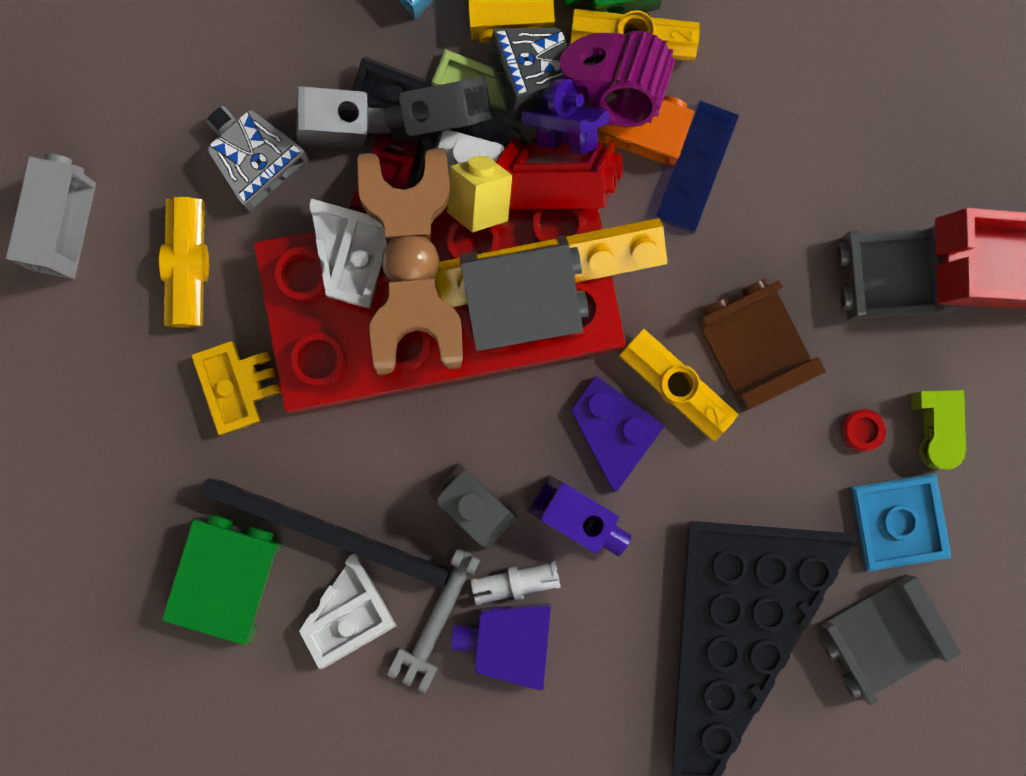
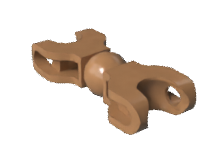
(410, 260)

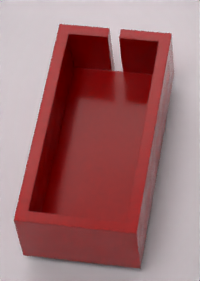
(981, 258)

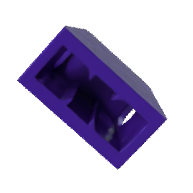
(568, 509)
(508, 643)

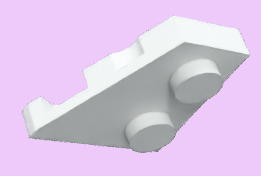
(349, 252)
(347, 616)

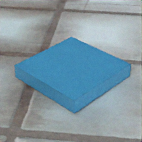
(900, 522)

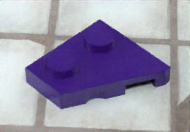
(614, 430)

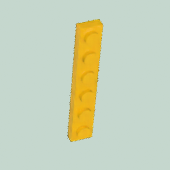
(600, 252)

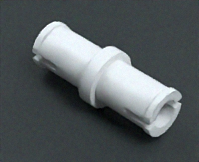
(515, 583)

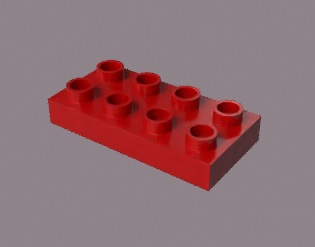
(326, 342)

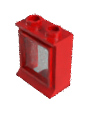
(561, 178)

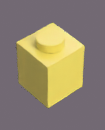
(479, 193)

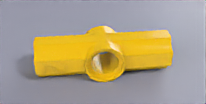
(680, 35)
(184, 262)
(699, 405)

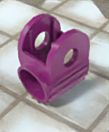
(634, 69)

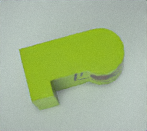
(943, 427)

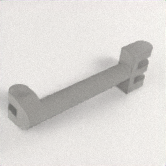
(418, 660)

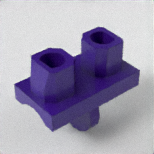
(563, 114)

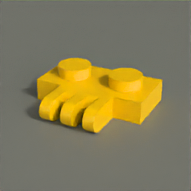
(233, 385)

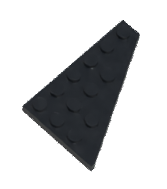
(741, 616)

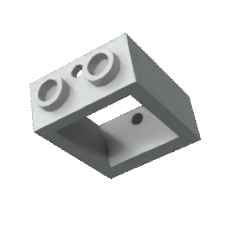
(51, 216)

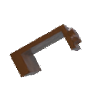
(758, 345)

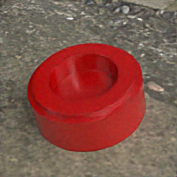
(863, 430)

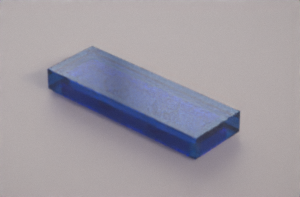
(697, 167)

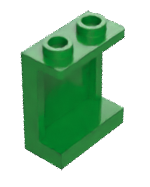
(221, 579)

